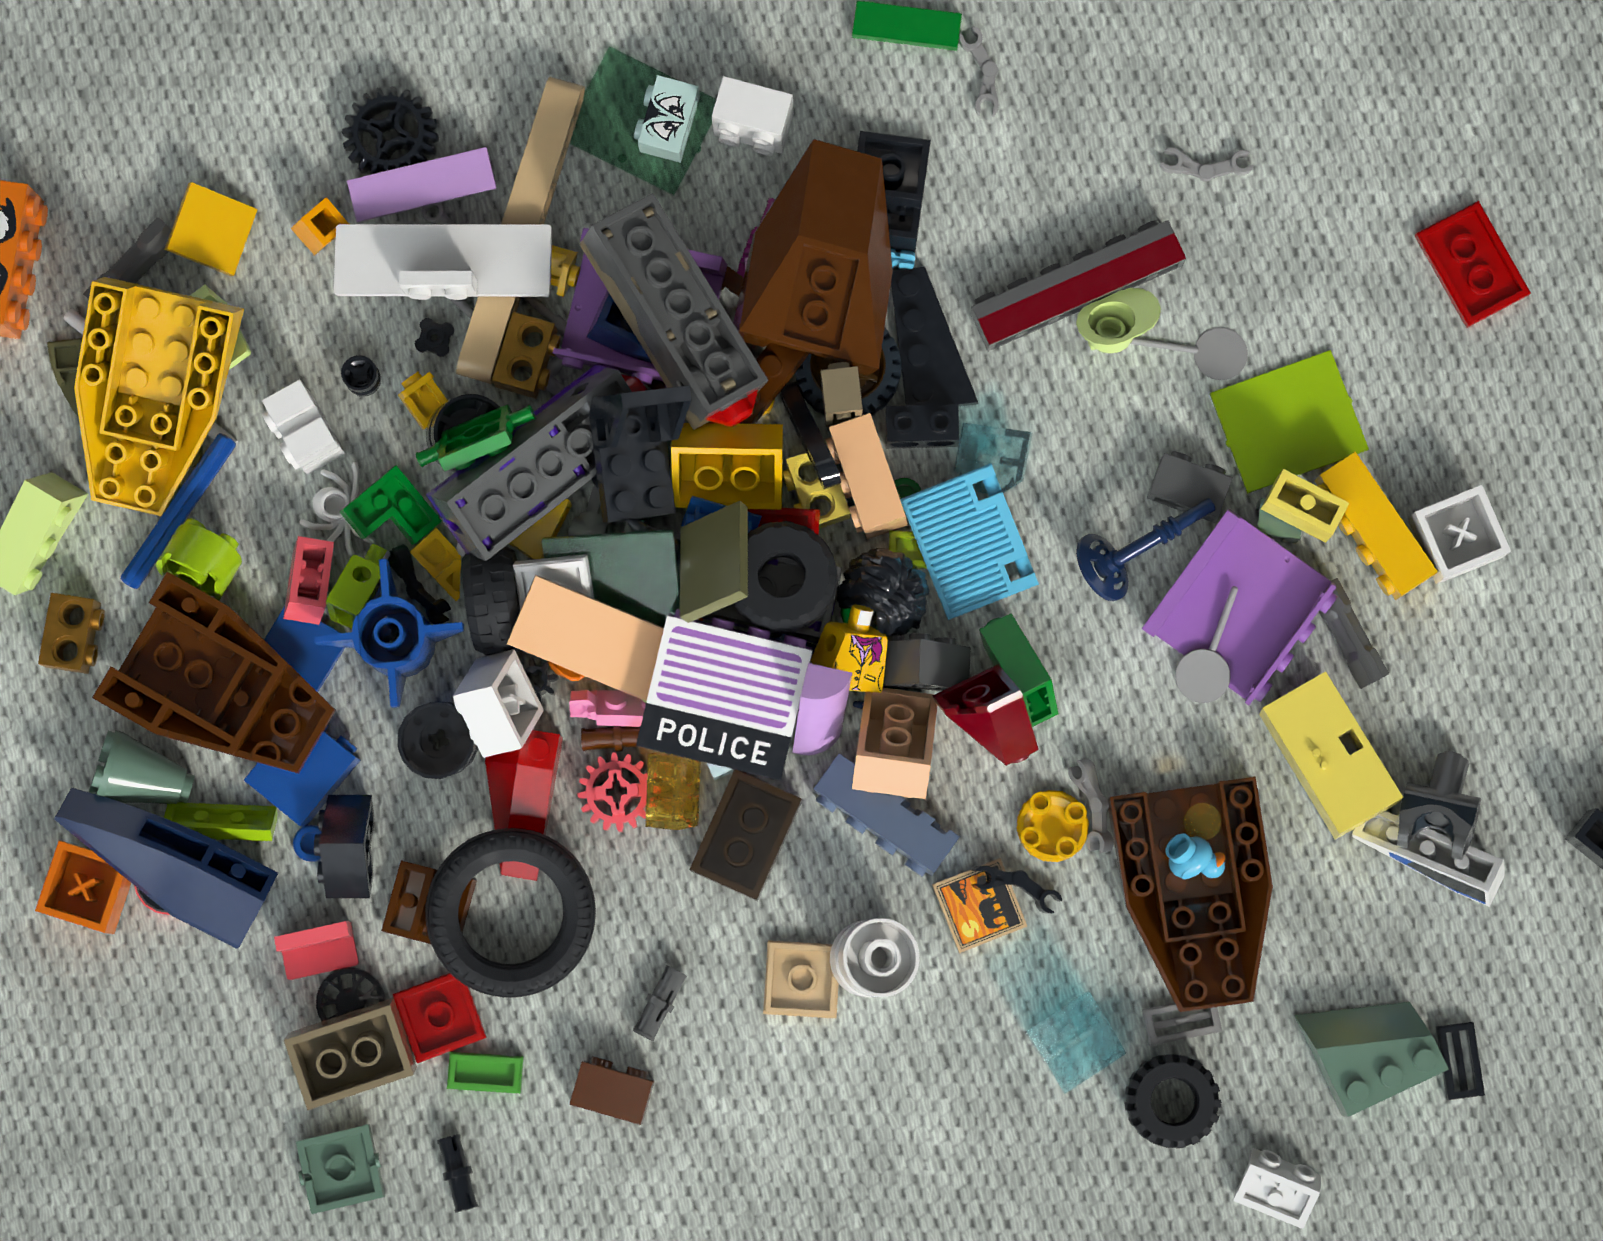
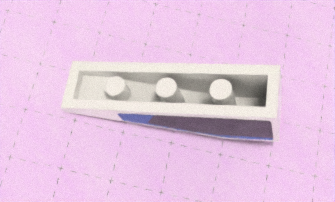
(1430, 855)

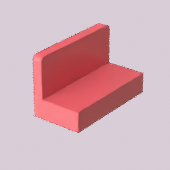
(318, 950)

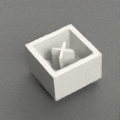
(752, 116)
(1459, 534)
(498, 703)

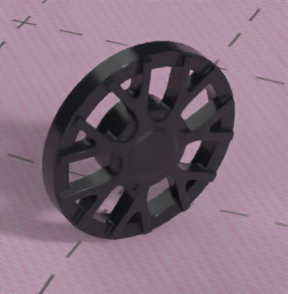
(348, 998)

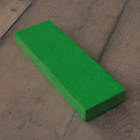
(906, 25)

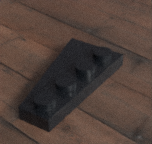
(927, 350)

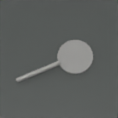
(1217, 353)
(1203, 672)

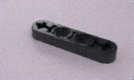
(810, 436)

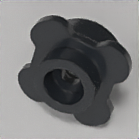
(439, 346)

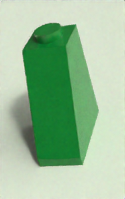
(1012, 651)

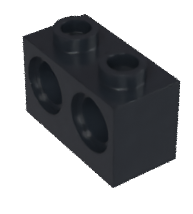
(922, 426)

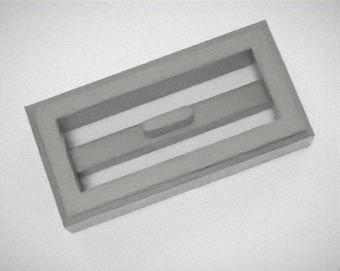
(1152, 1026)

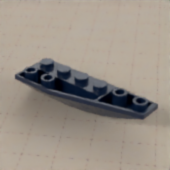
(172, 864)

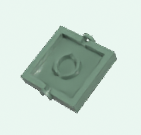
(340, 1169)

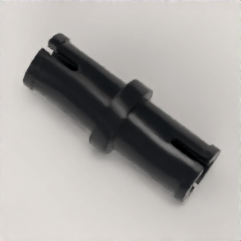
(457, 1173)

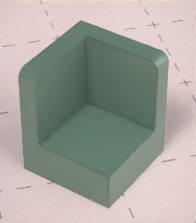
(1276, 527)

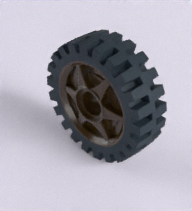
(875, 388)

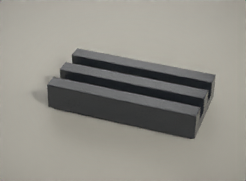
(1474, 1059)

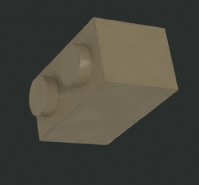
(840, 393)

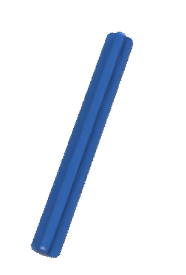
(178, 510)

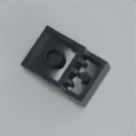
(904, 182)

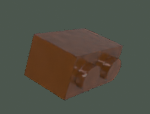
(612, 1091)

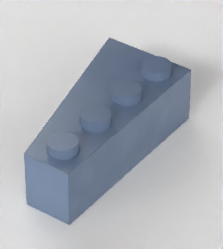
(887, 817)

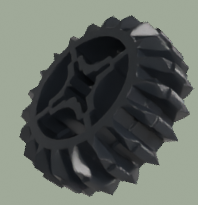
(398, 107)

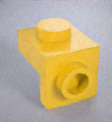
(563, 269)
(421, 397)

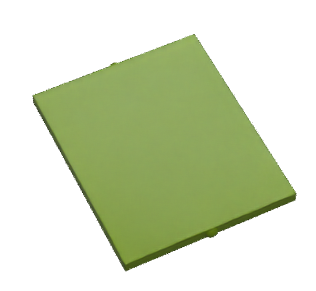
(1289, 421)

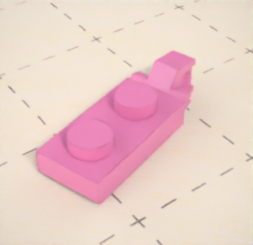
(607, 707)

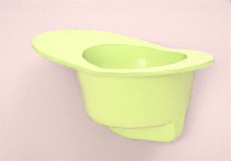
(1117, 319)

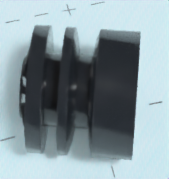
(419, 749)

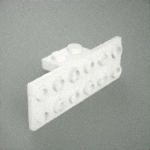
(443, 260)

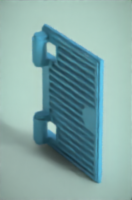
(968, 541)

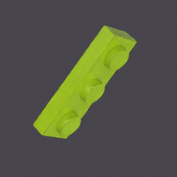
(226, 820)

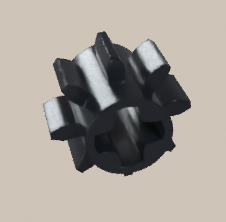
(547, 679)

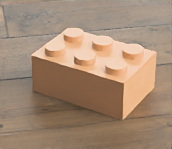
(866, 477)
(895, 743)

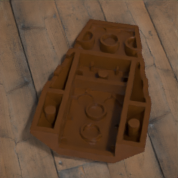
(215, 683)

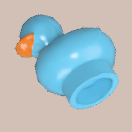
(1193, 855)

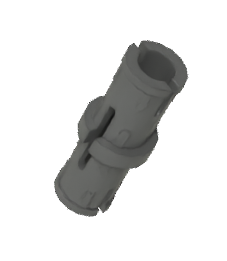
(659, 1003)

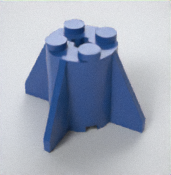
(380, 623)

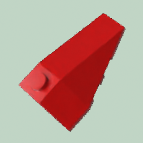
(523, 790)

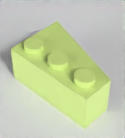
(34, 529)

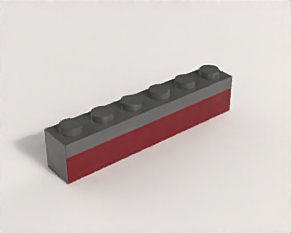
(1069, 288)

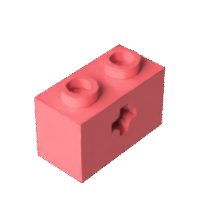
(308, 580)

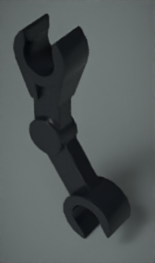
(401, 562)
(1018, 879)

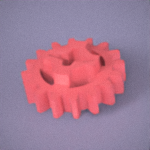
(600, 793)

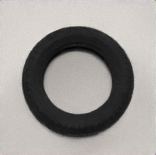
(518, 978)

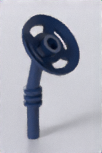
(1114, 560)

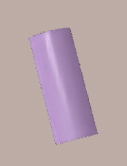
(422, 184)
(821, 709)

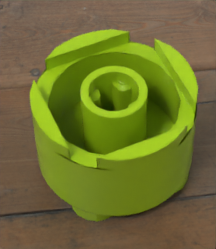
(201, 558)

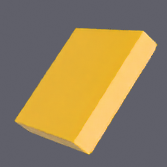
(211, 229)

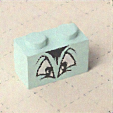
(667, 118)

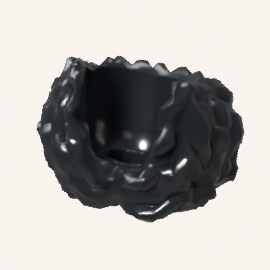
(889, 587)

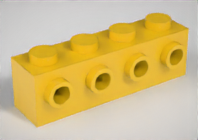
(1377, 528)

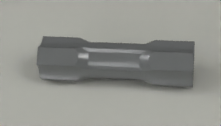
(141, 255)
(1360, 654)

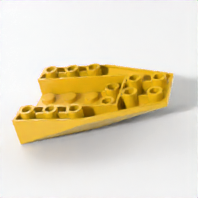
(149, 388)

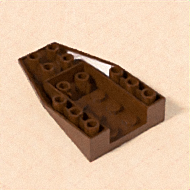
(822, 261)
(1201, 928)

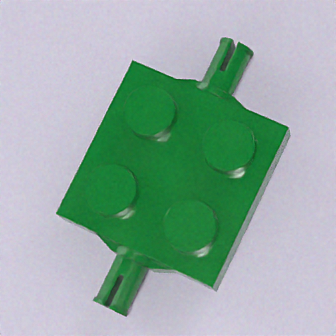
(474, 438)

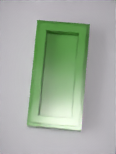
(485, 1072)

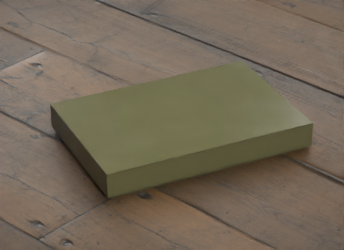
(714, 562)

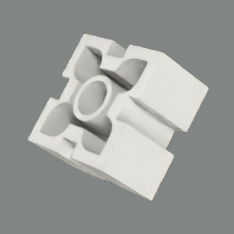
(300, 422)

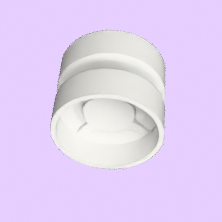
(874, 958)

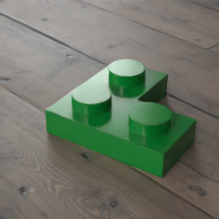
(391, 498)

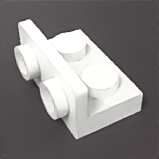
(1278, 1187)

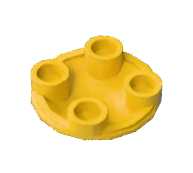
(1052, 825)

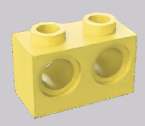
(810, 491)

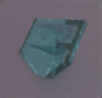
(1001, 447)

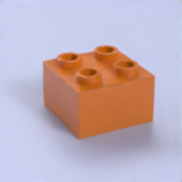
(83, 889)

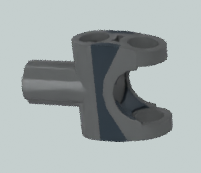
(1441, 805)

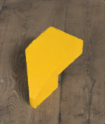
(440, 561)

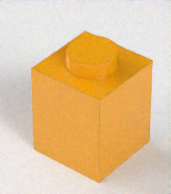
(319, 226)

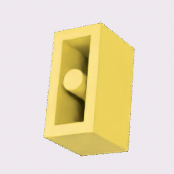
(1304, 506)

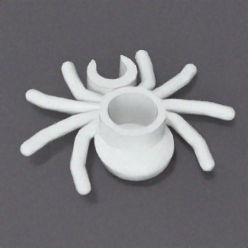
(330, 501)

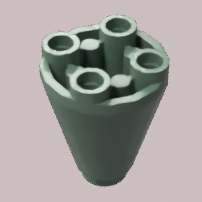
(138, 773)

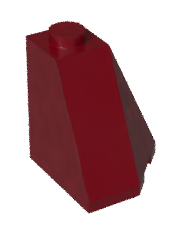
(992, 714)

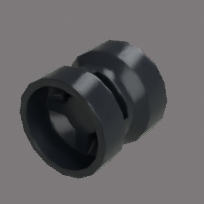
(356, 371)

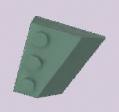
(1371, 1052)

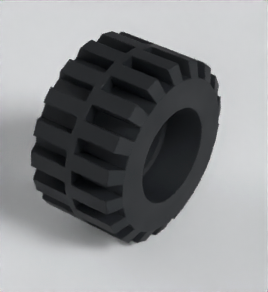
(1205, 1101)

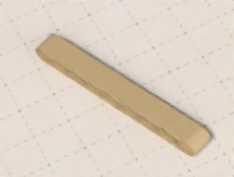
(527, 205)

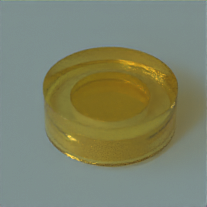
(1202, 821)

